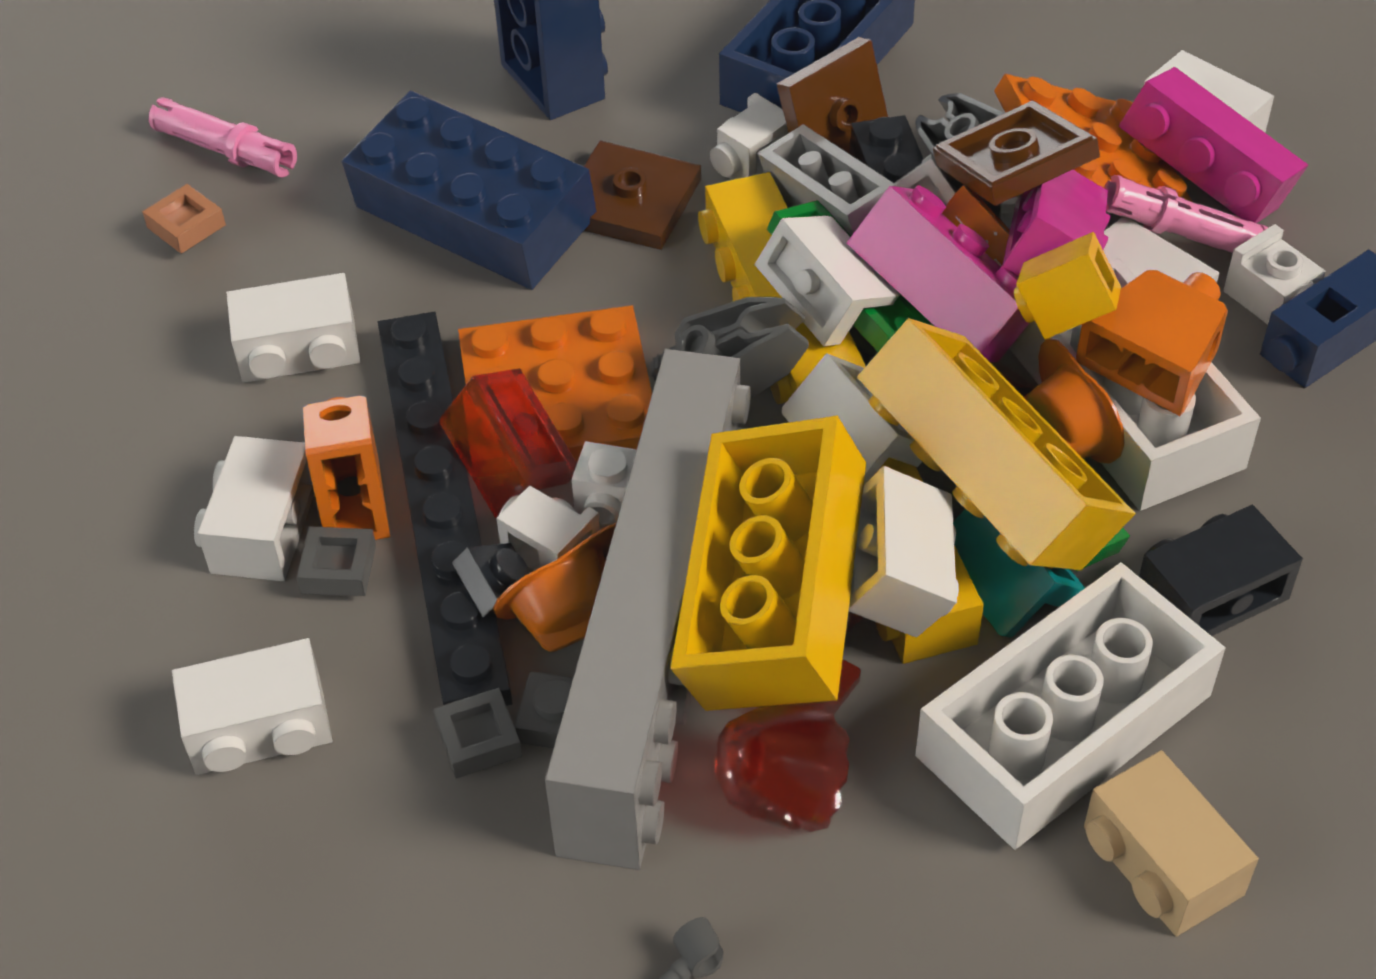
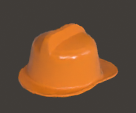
(1076, 405)
(559, 596)

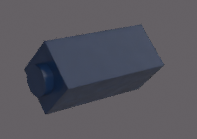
(1324, 323)

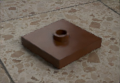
(835, 93)
(1015, 152)
(638, 193)

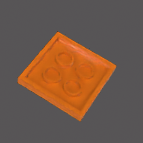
(1101, 118)
(580, 366)

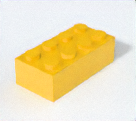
(993, 448)
(771, 566)

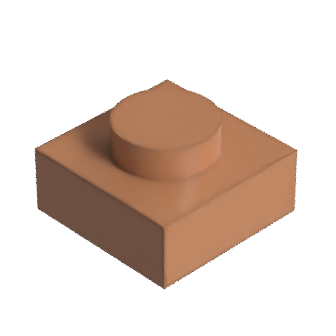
(184, 218)

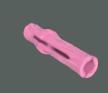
(237, 142)
(1165, 211)

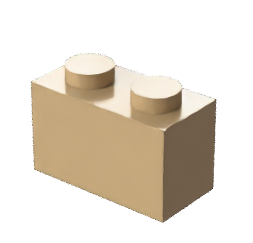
(1168, 843)

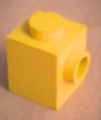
(1067, 286)

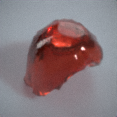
(784, 765)

